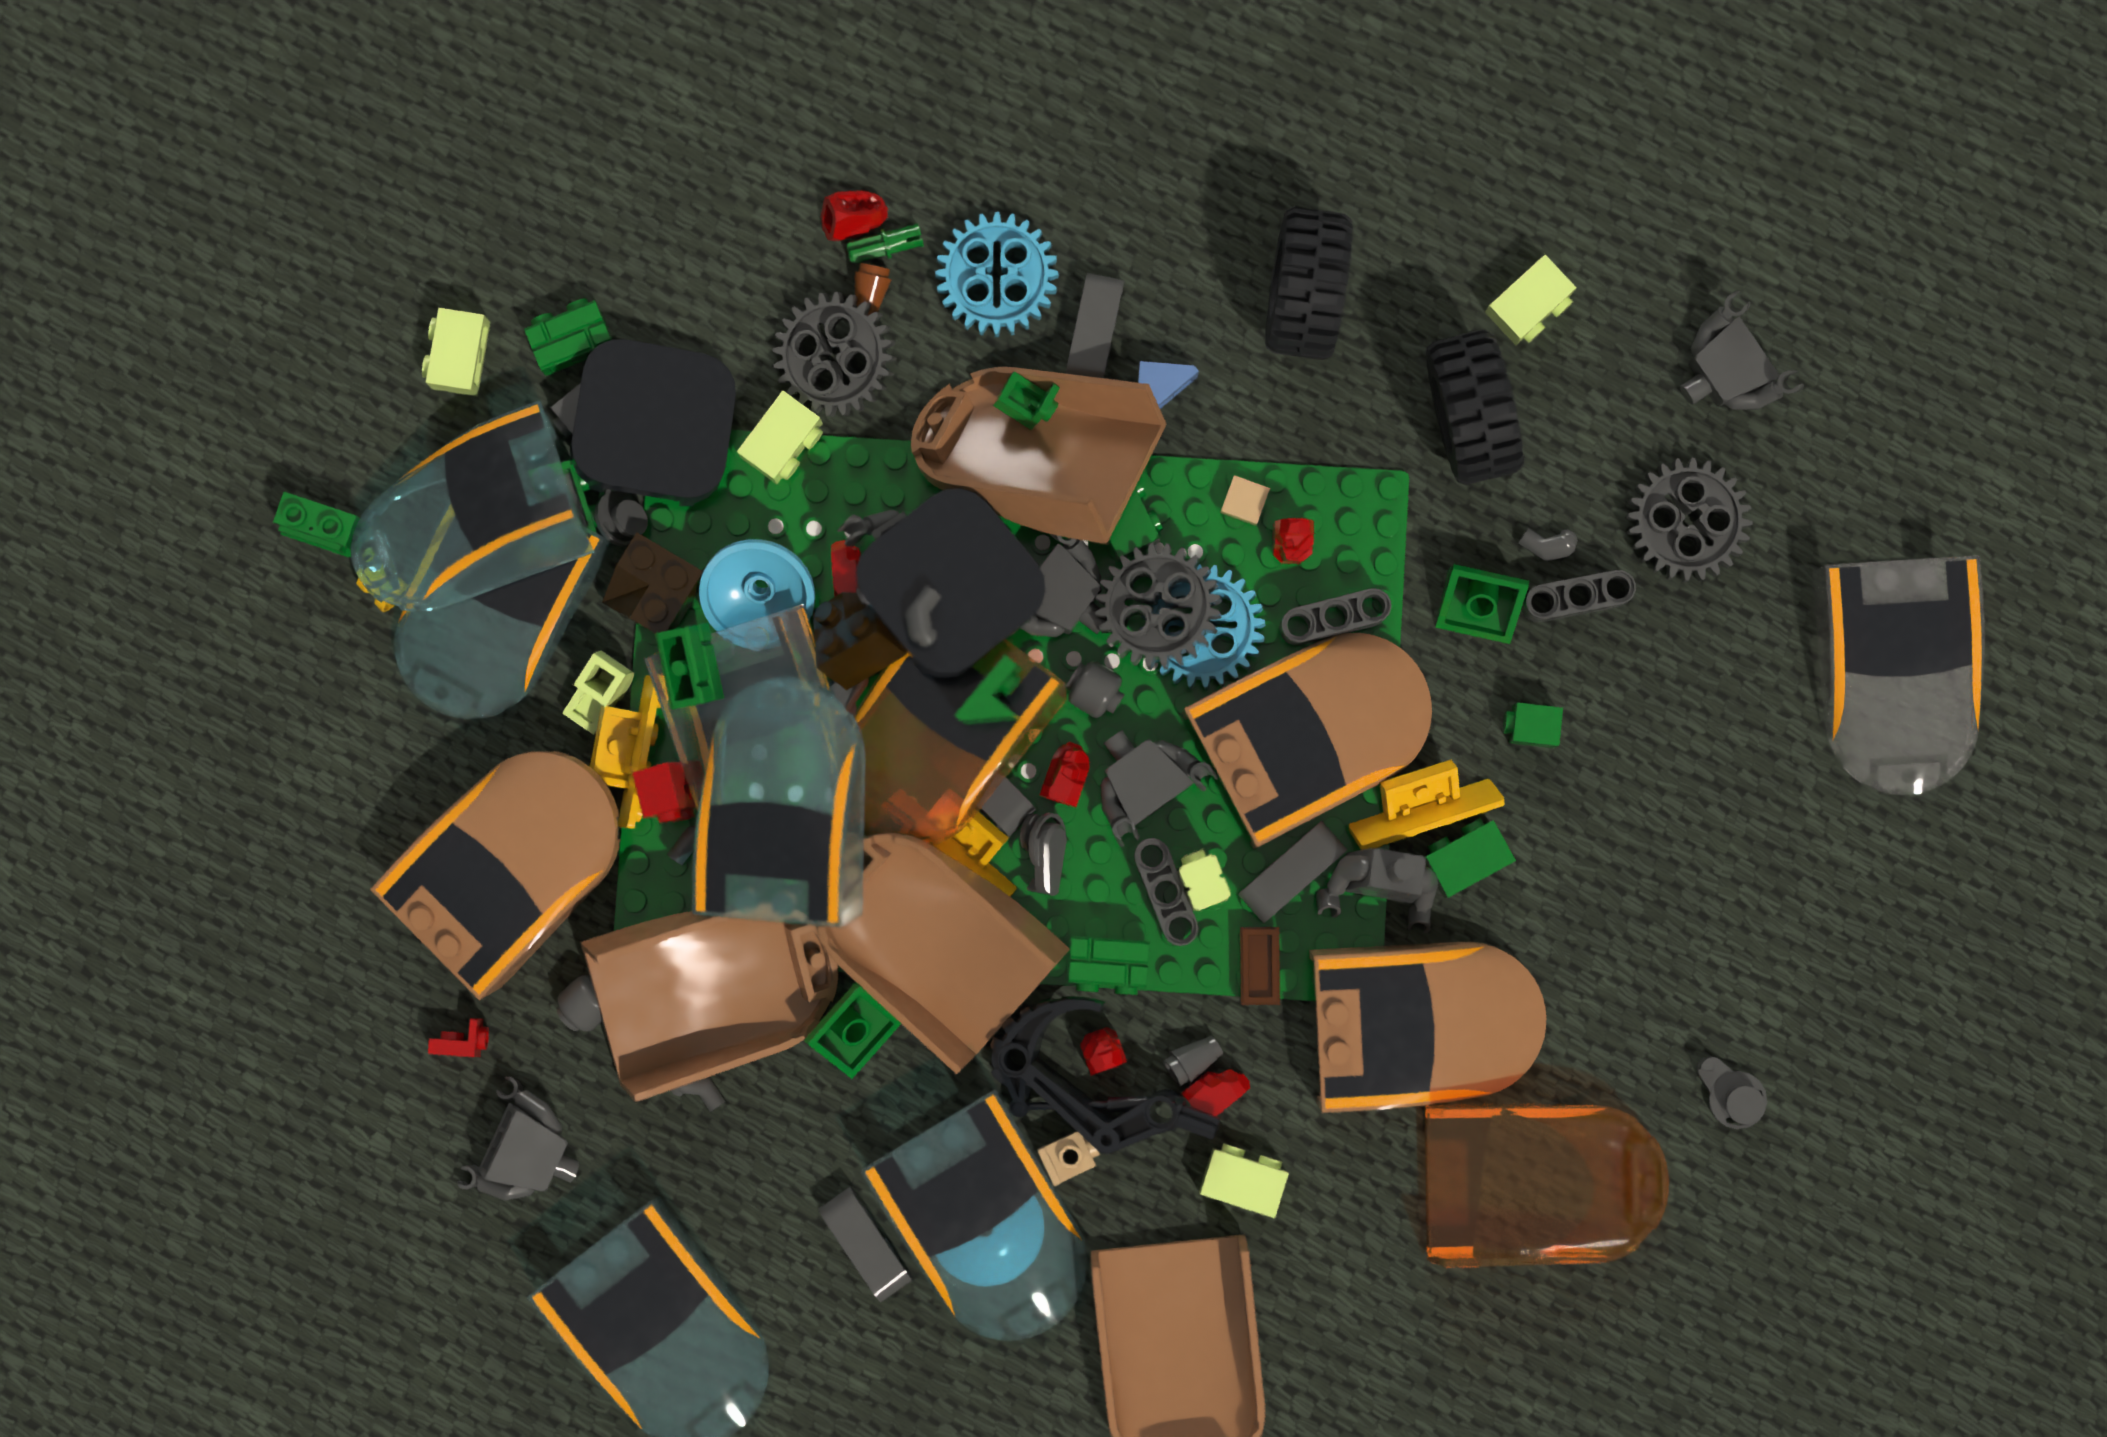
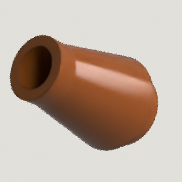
(871, 285)

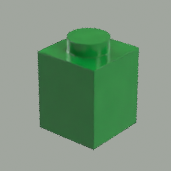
(1533, 725)

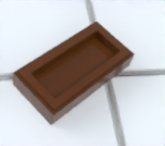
(1259, 966)

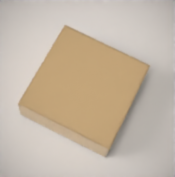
(1245, 500)

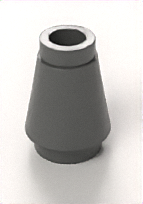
(1192, 1060)

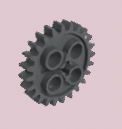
(863, 338)
(1714, 497)
(1165, 573)

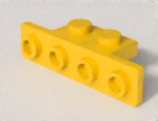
(623, 748)
(1422, 803)
(976, 847)

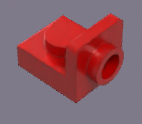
(454, 1045)

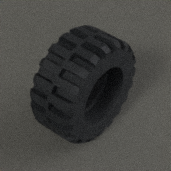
(1309, 283)
(1474, 407)

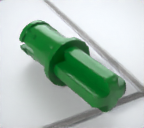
(884, 243)

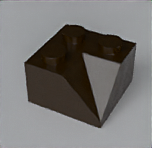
(652, 586)
(851, 641)

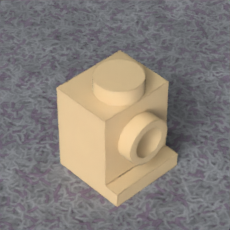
(1053, 1157)

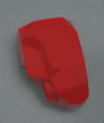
(852, 214)
(1293, 540)
(844, 567)
(1066, 775)
(1102, 1050)
(1215, 1091)

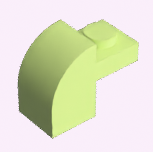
(598, 685)

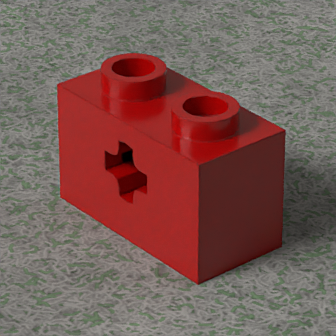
(664, 793)

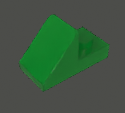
(984, 703)

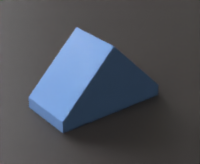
(1166, 379)

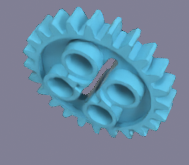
(963, 274)
(1210, 663)

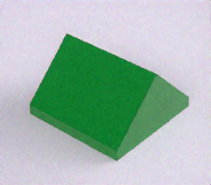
(1481, 603)
(852, 1031)

